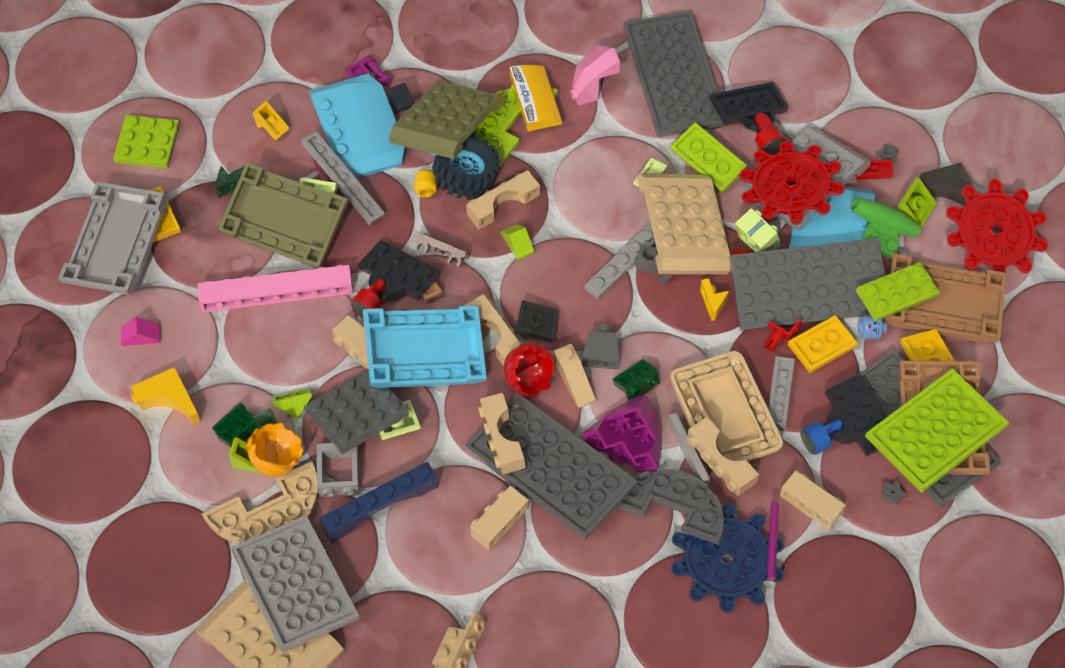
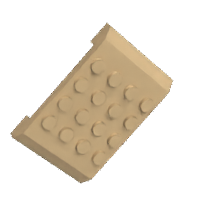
(685, 224)
(247, 642)

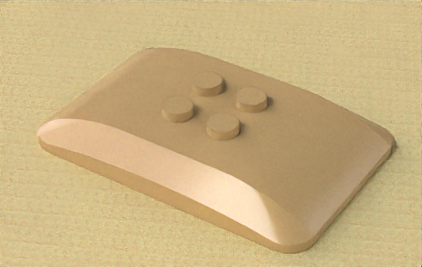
(730, 398)

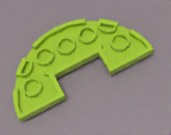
(496, 125)

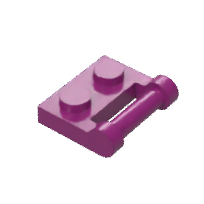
(360, 69)

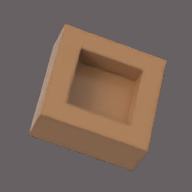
(432, 293)

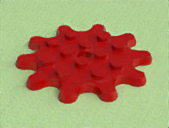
(803, 168)
(1007, 213)

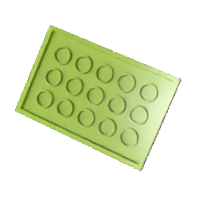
(937, 430)

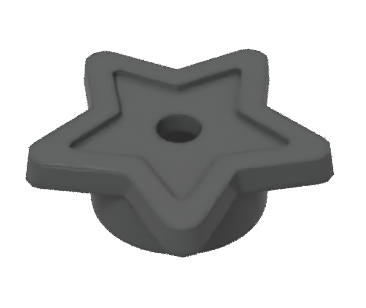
(887, 149)
(892, 497)

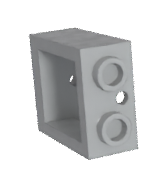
(345, 488)

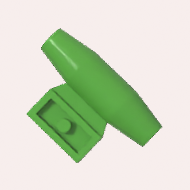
(885, 224)

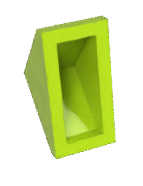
(518, 241)
(239, 456)

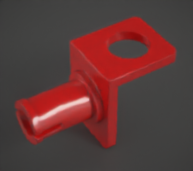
(779, 334)

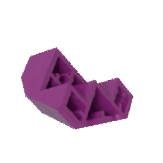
(628, 434)

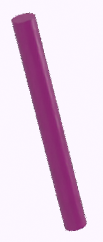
(773, 531)

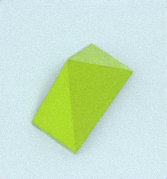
(292, 402)

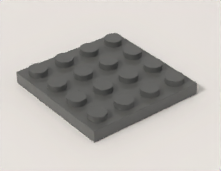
(355, 412)

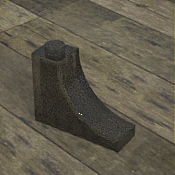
(947, 182)

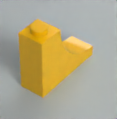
(164, 391)

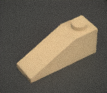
(573, 375)

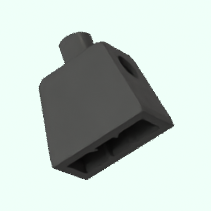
(601, 349)

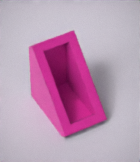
(140, 332)

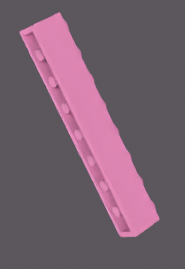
(275, 288)

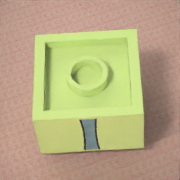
(757, 232)

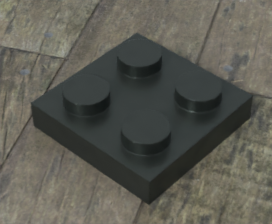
(536, 321)

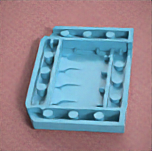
(358, 124)
(837, 225)

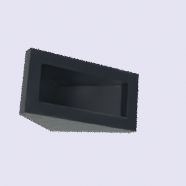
(400, 97)

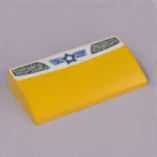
(534, 97)

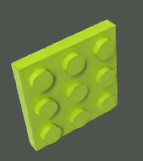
(146, 141)

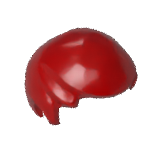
(529, 369)

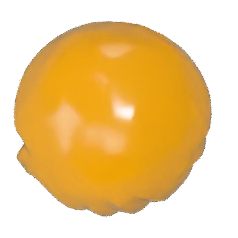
(274, 450)

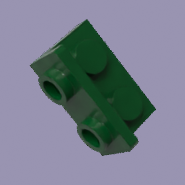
(637, 379)

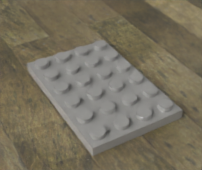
(294, 584)

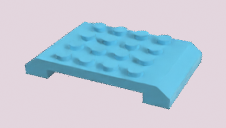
(424, 347)

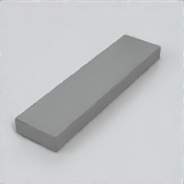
(781, 390)
(689, 452)

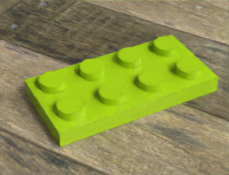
(708, 157)
(897, 291)

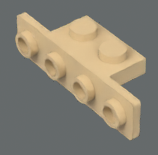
(459, 644)

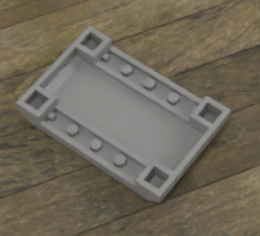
(832, 150)
(115, 238)

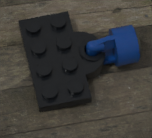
(850, 419)

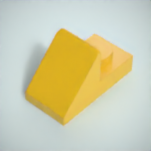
(268, 118)
(713, 301)

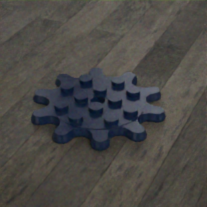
(732, 579)

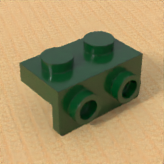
(235, 424)

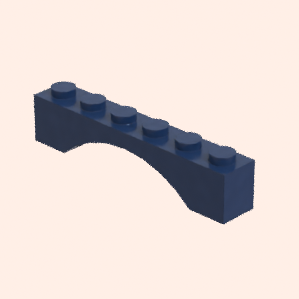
(350, 515)

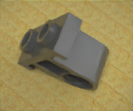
(646, 262)

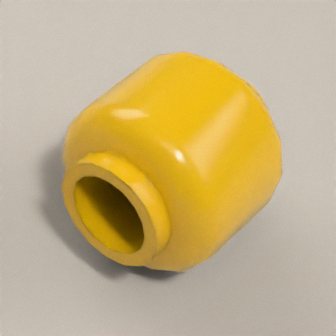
(425, 183)

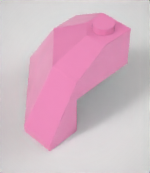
(596, 64)

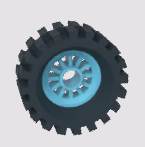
(470, 172)

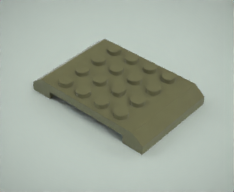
(444, 118)
(283, 216)

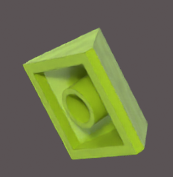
(917, 202)

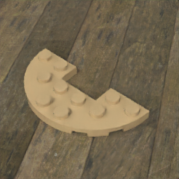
(298, 500)

